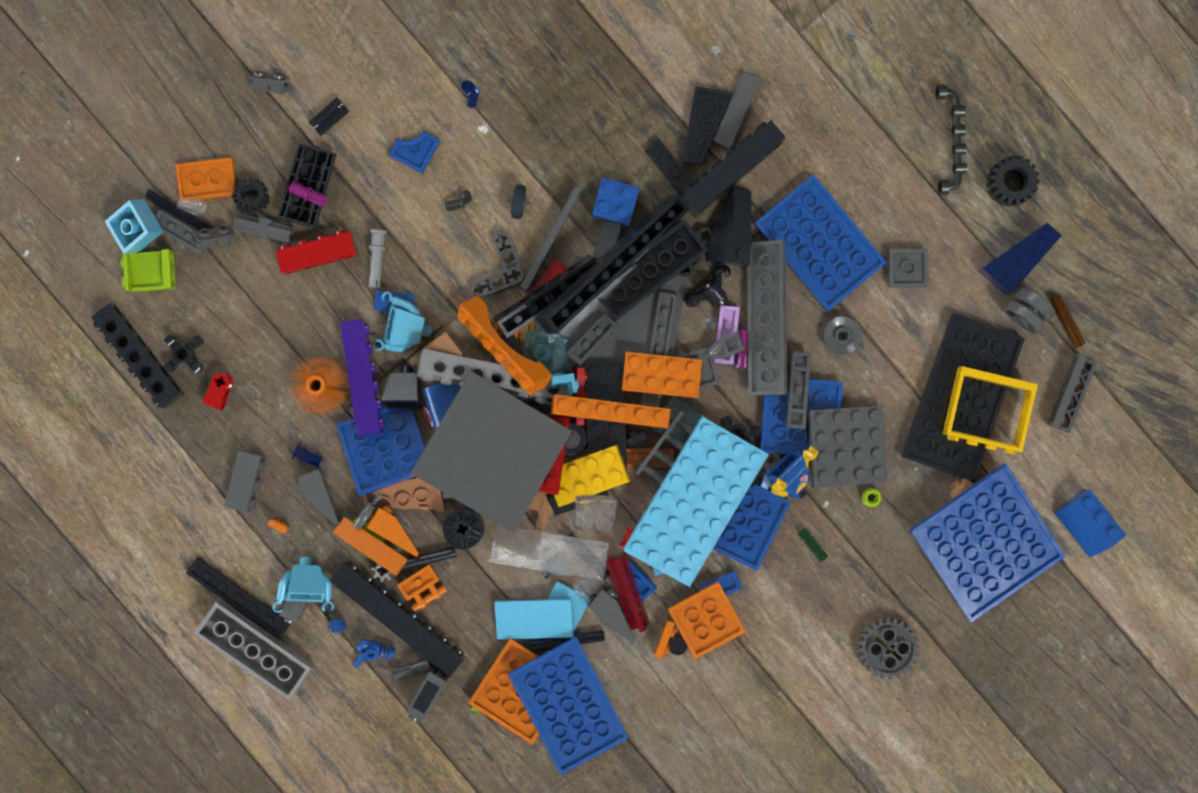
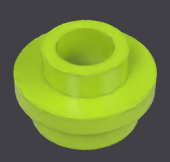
(877, 497)

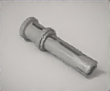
(377, 248)

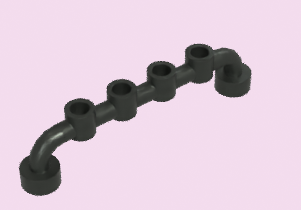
(957, 131)

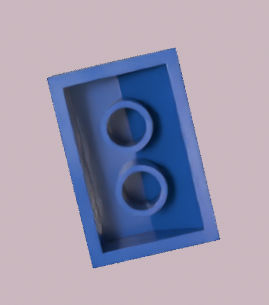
(1089, 523)

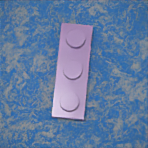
(727, 325)

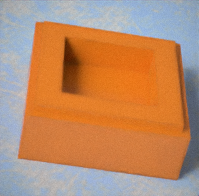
(279, 525)

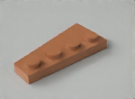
(409, 495)

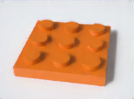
(706, 620)

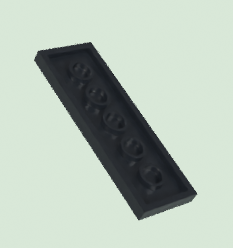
(605, 384)

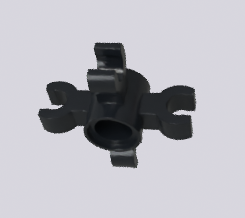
(177, 348)

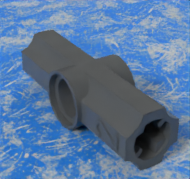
(263, 228)

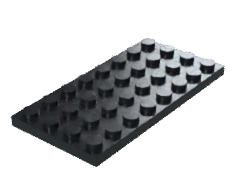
(975, 347)

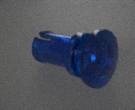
(306, 456)

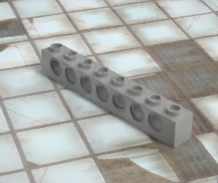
(485, 369)

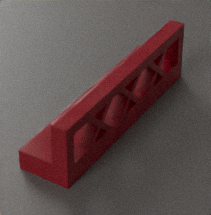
(628, 592)

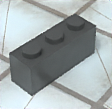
(245, 481)

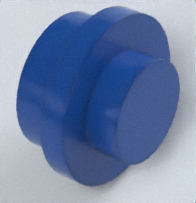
(337, 626)

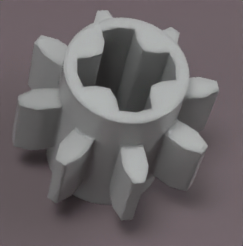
(379, 573)

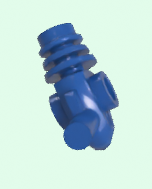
(371, 650)

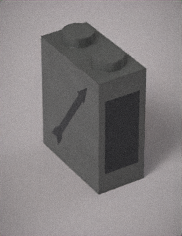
(427, 695)

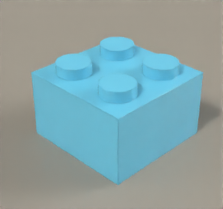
(134, 226)

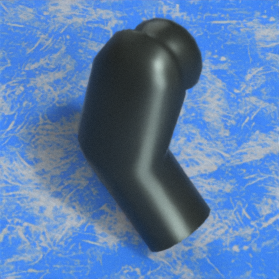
(459, 203)

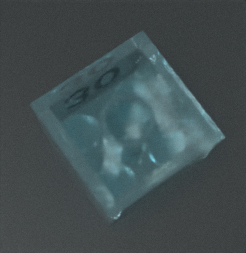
(547, 349)

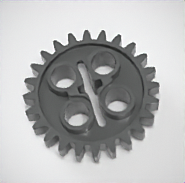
(877, 660)

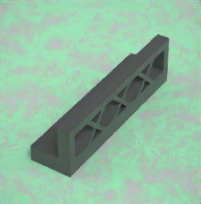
(1067, 391)

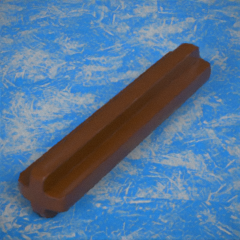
(1067, 320)

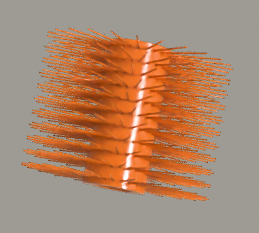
(313, 389)

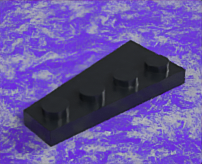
(705, 116)

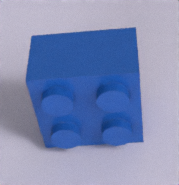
(615, 202)

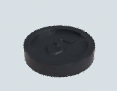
(677, 645)

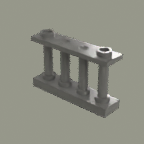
(642, 464)

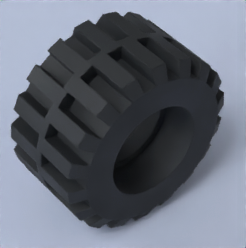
(1025, 172)

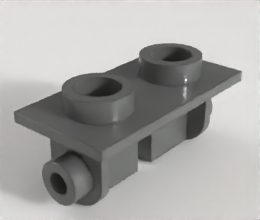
(261, 82)
(223, 235)

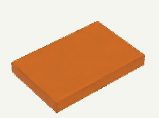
(206, 178)

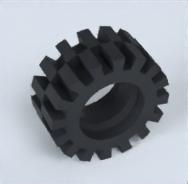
(251, 187)

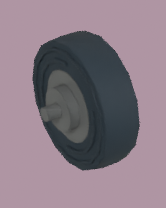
(518, 201)
(576, 442)

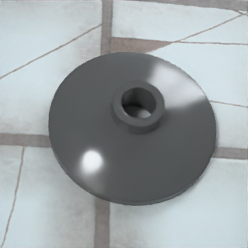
(852, 334)

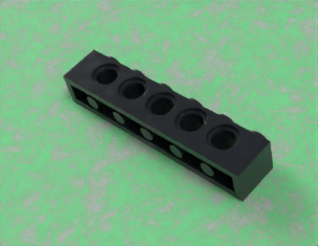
(536, 302)
(102, 322)

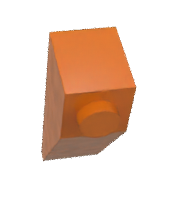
(387, 526)

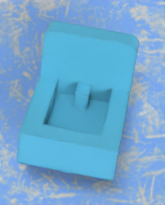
(560, 380)

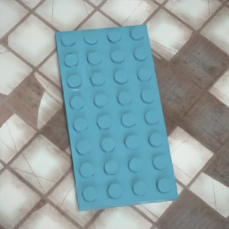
(695, 501)

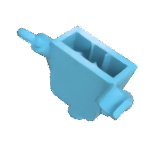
(403, 326)
(305, 584)

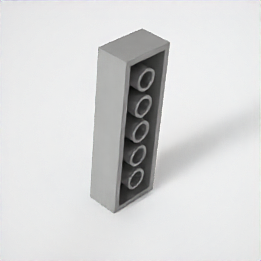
(254, 649)

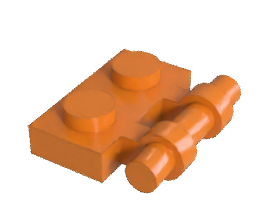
(418, 583)

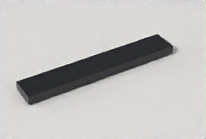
(238, 597)

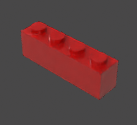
(316, 253)

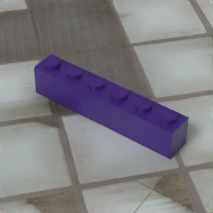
(361, 378)

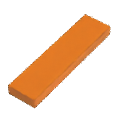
(370, 546)

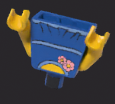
(792, 474)

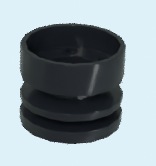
(468, 518)

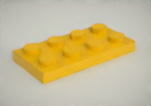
(592, 475)

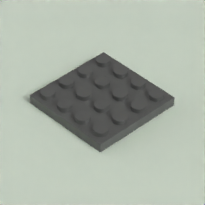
(848, 446)

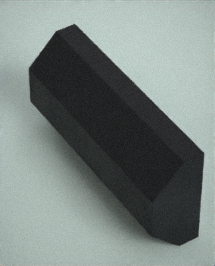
(312, 169)

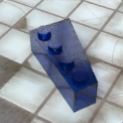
(1018, 261)

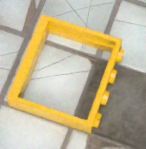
(1024, 418)

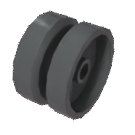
(1029, 310)

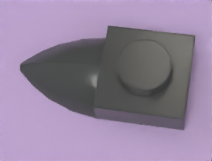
(726, 346)

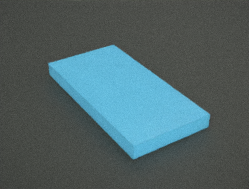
(534, 618)

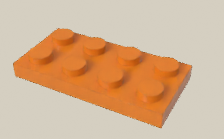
(661, 375)

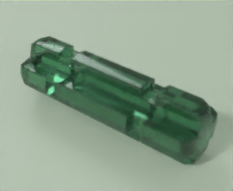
(812, 544)

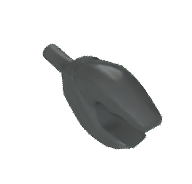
(367, 512)

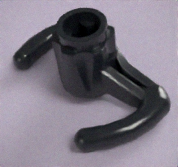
(711, 290)

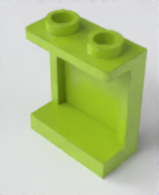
(149, 271)

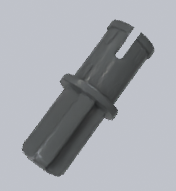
(411, 669)

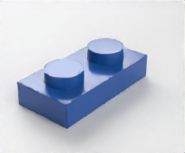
(381, 305)
(642, 581)

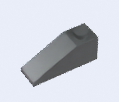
(317, 491)
(609, 610)

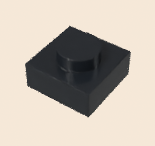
(635, 437)

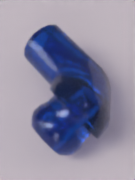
(472, 93)

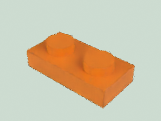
(667, 632)

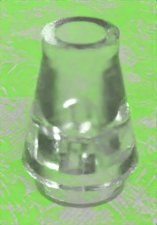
(192, 205)

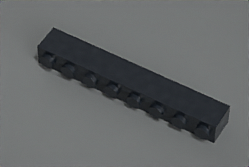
(397, 618)

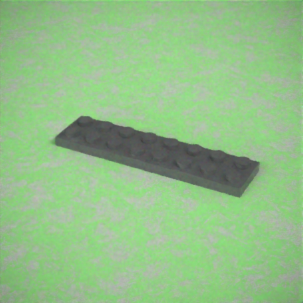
(767, 319)

